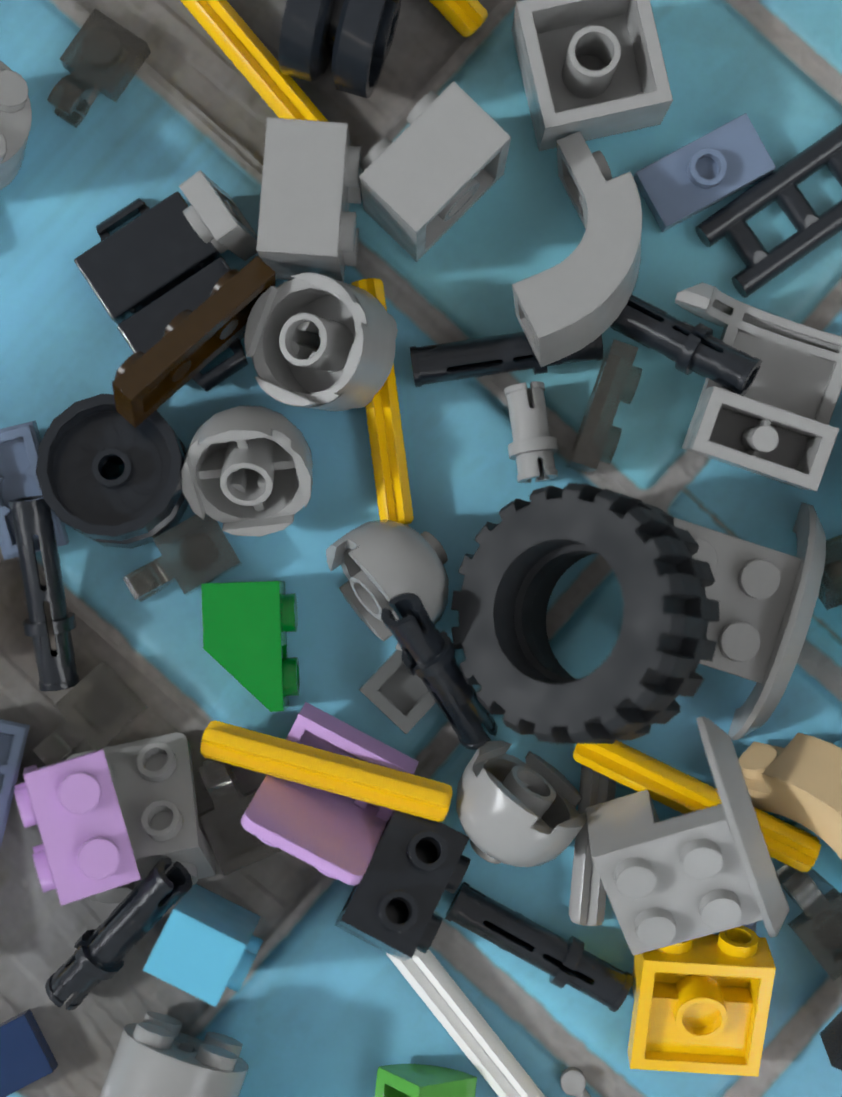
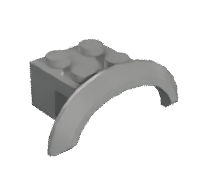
(785, 415)
(762, 609)
(691, 870)

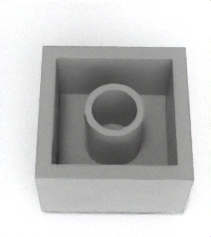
(590, 67)
(433, 169)
(307, 198)

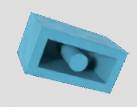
(205, 946)

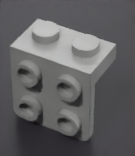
(158, 807)

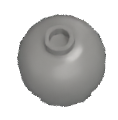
(248, 471)
(387, 561)
(516, 808)

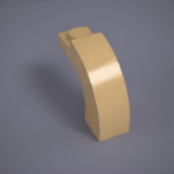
(798, 784)

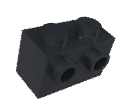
(404, 885)

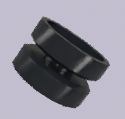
(347, 31)
(86, 450)

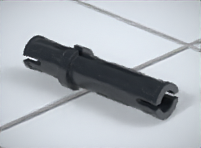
(688, 345)
(486, 357)
(433, 660)
(58, 665)
(538, 946)
(102, 949)

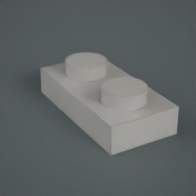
(217, 217)

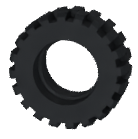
(508, 599)

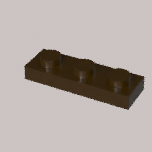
(189, 342)

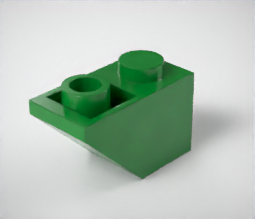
(248, 637)

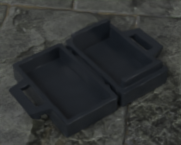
(153, 274)

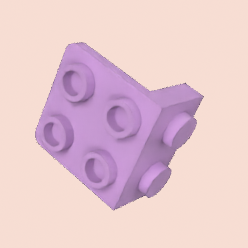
(318, 825)
(79, 826)

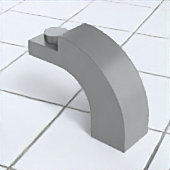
(590, 288)

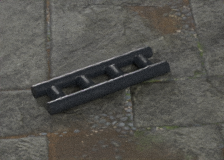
(782, 188)

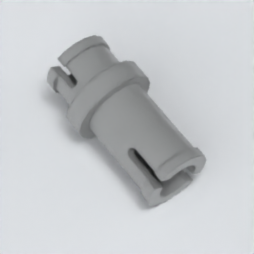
(532, 441)

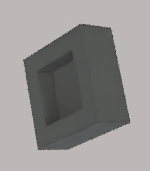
(398, 693)

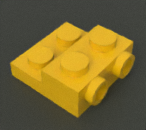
(702, 1005)

